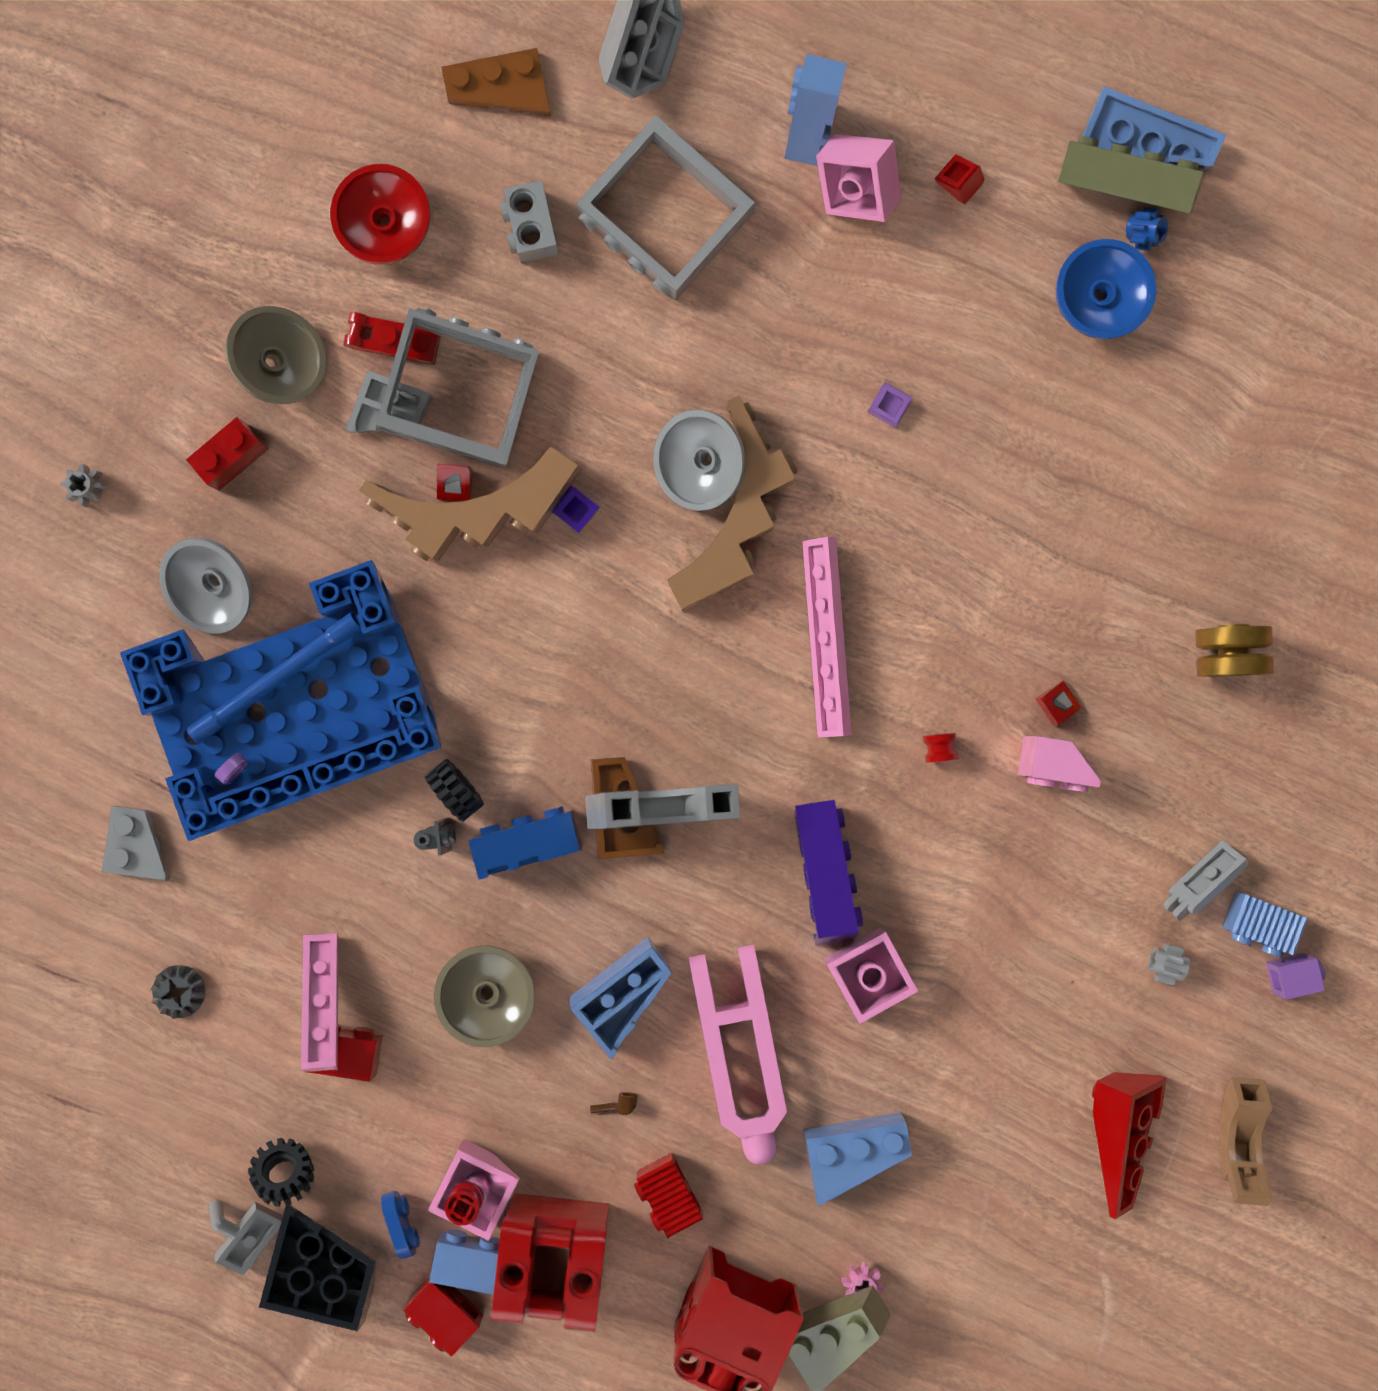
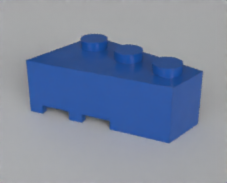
(524, 842)

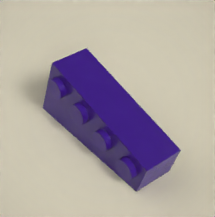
(827, 872)

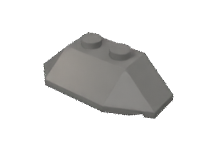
(640, 45)

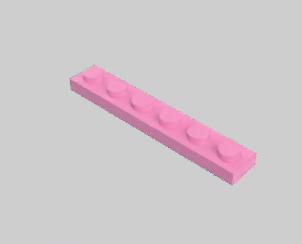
(827, 637)

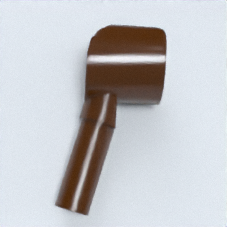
(625, 1104)

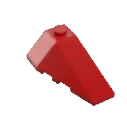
(1122, 1121)

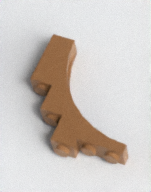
(437, 524)
(724, 561)

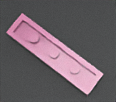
(320, 1002)

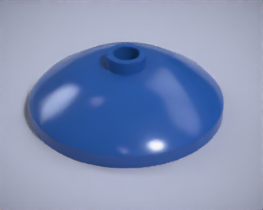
(1120, 275)

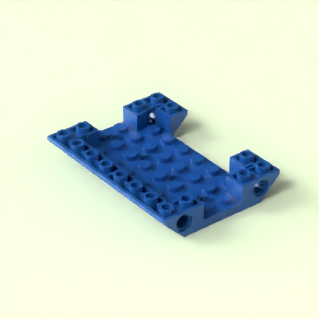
(302, 740)

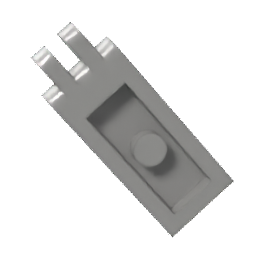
(1205, 880)

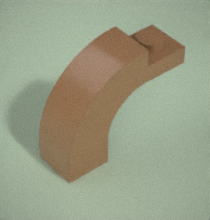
(1240, 1140)

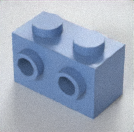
(465, 1261)

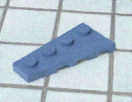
(1148, 128)

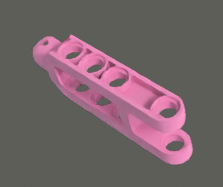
(756, 1132)

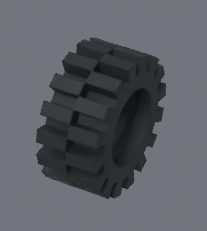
(454, 790)
(269, 1159)

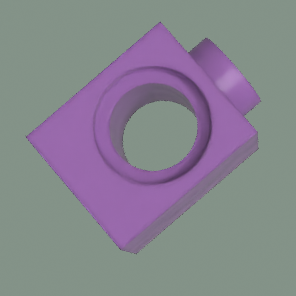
(1296, 976)

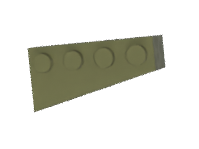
(1132, 176)

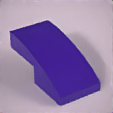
(575, 509)

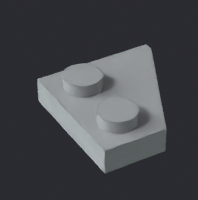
(408, 404)

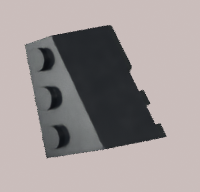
(317, 1275)

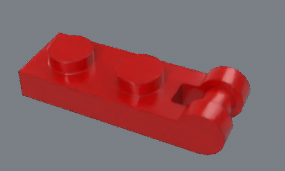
(386, 338)

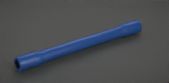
(216, 719)

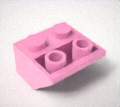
(1055, 760)

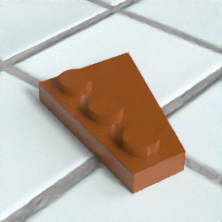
(499, 81)
(616, 842)

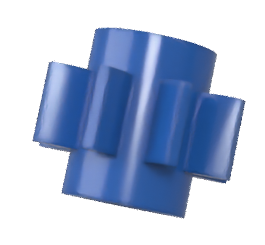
(1146, 228)

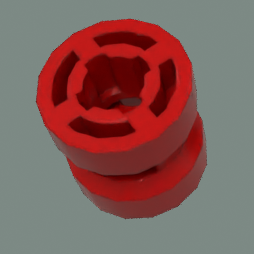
(468, 1197)

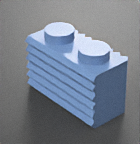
(1265, 923)

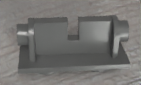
(436, 837)

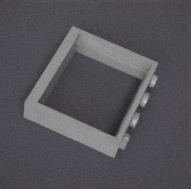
(702, 171)
(485, 339)

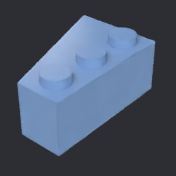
(813, 107)
(854, 1152)

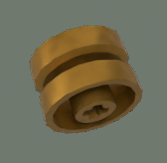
(1234, 650)

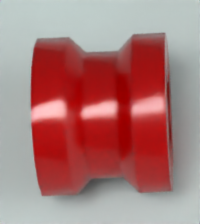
(940, 747)

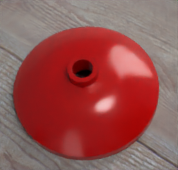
(368, 197)

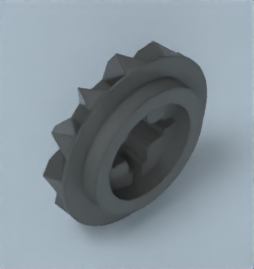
(182, 977)

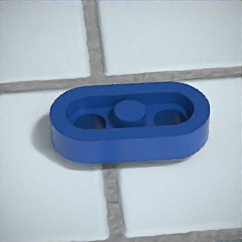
(403, 1236)

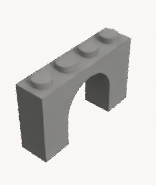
(662, 806)

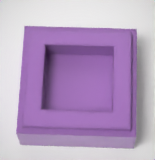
(890, 405)

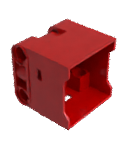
(554, 1223)
(734, 1327)

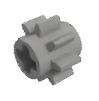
(75, 488)
(1169, 964)

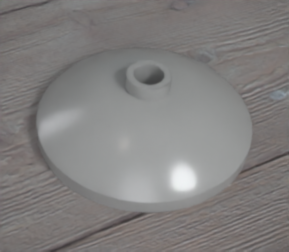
(682, 462)
(193, 590)

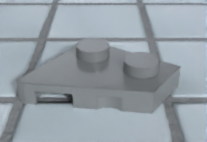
(132, 845)

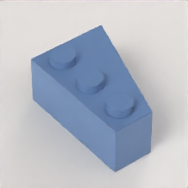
(620, 994)

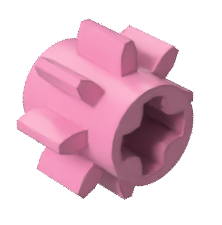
(859, 1274)

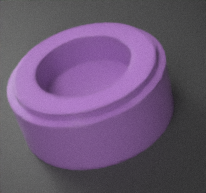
(231, 768)

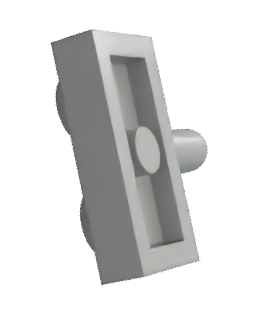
(246, 1238)

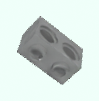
(535, 221)

